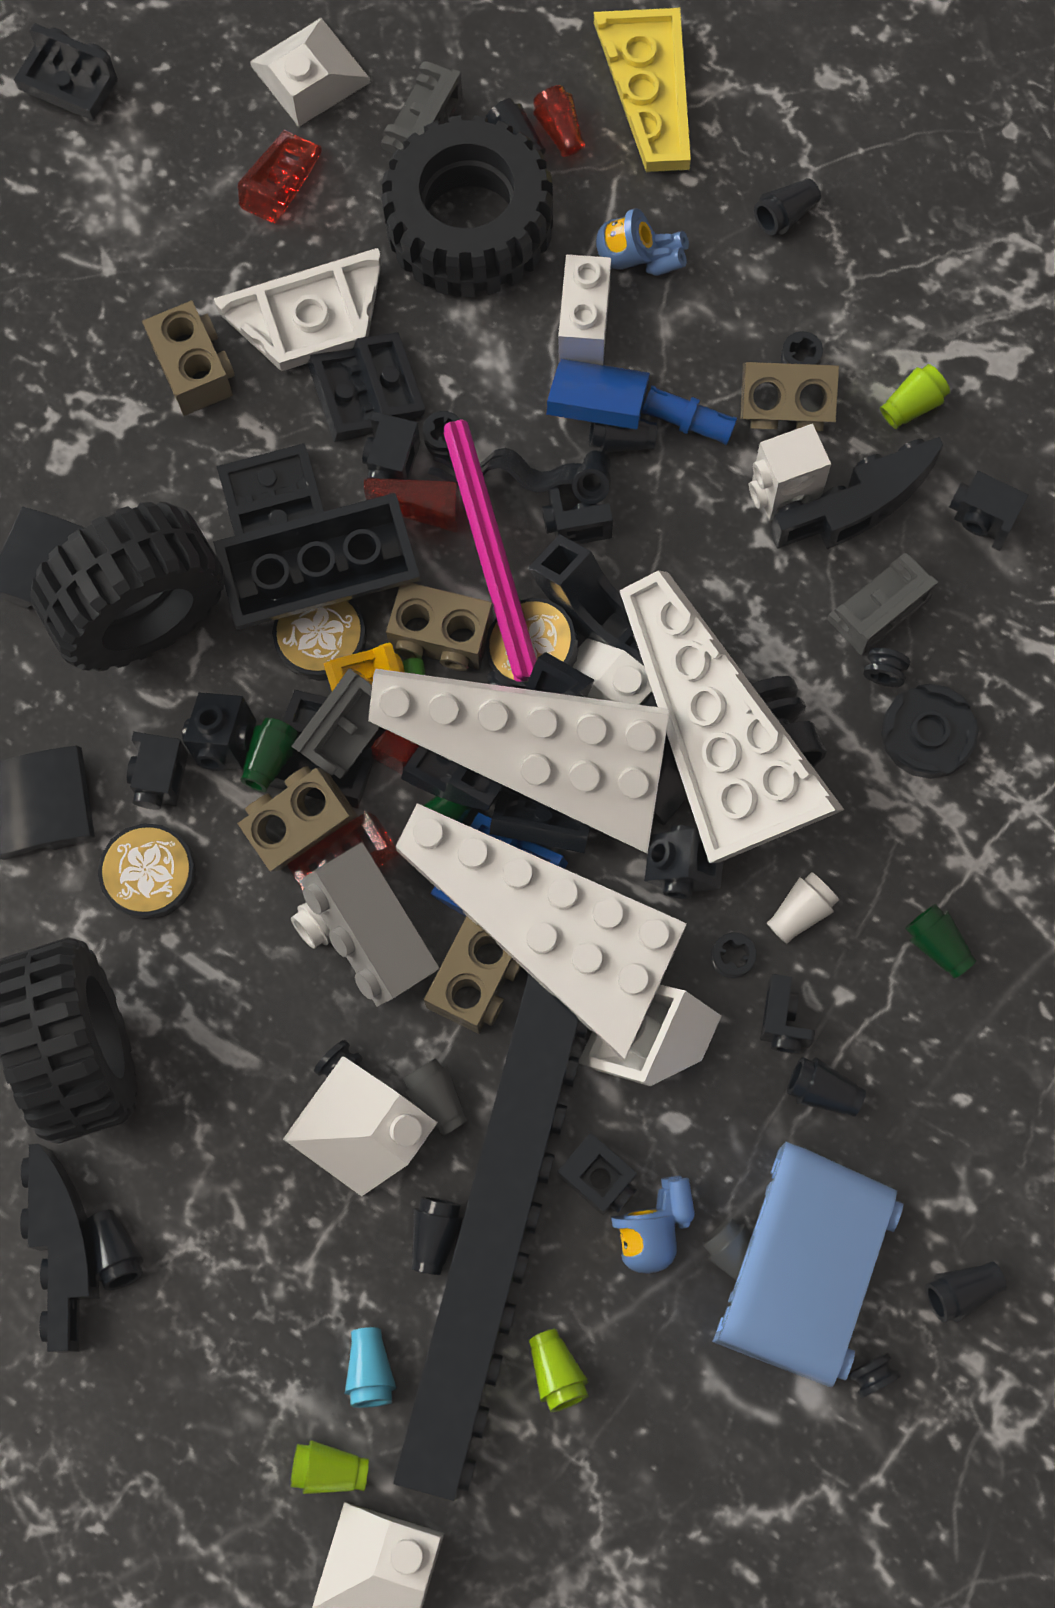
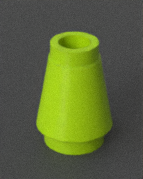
(915, 396)
(557, 1372)
(327, 1469)

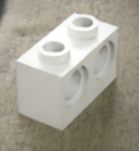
(584, 308)
(789, 470)

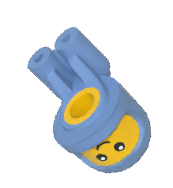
(633, 242)
(650, 1234)

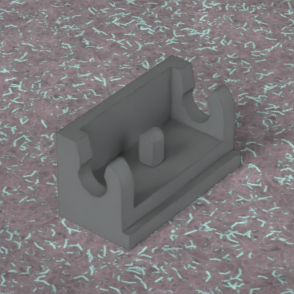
(428, 102)
(883, 603)
(340, 726)

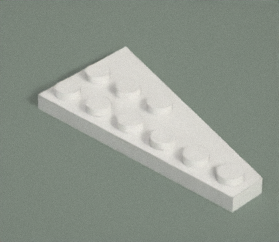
(560, 749)
(730, 749)
(569, 933)

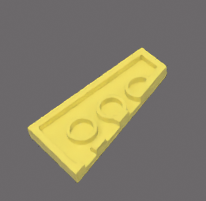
(649, 74)

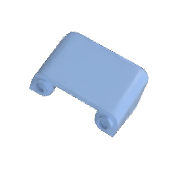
(808, 1266)

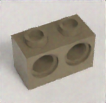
(186, 358)
(789, 382)
(444, 614)
(302, 827)
(464, 970)

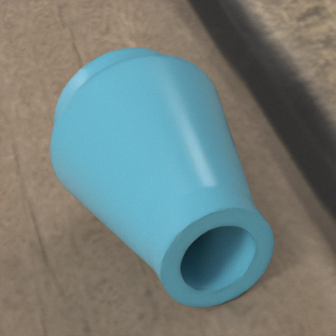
(369, 1371)

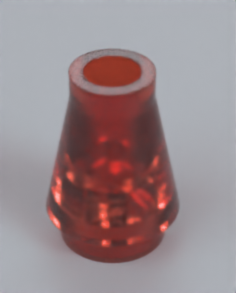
(558, 117)

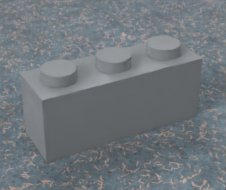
(368, 925)

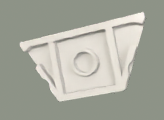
(307, 310)

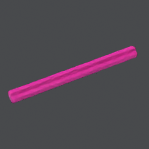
(490, 549)

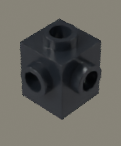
(219, 731)
(680, 863)

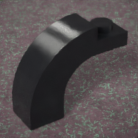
(576, 583)

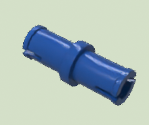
(689, 415)

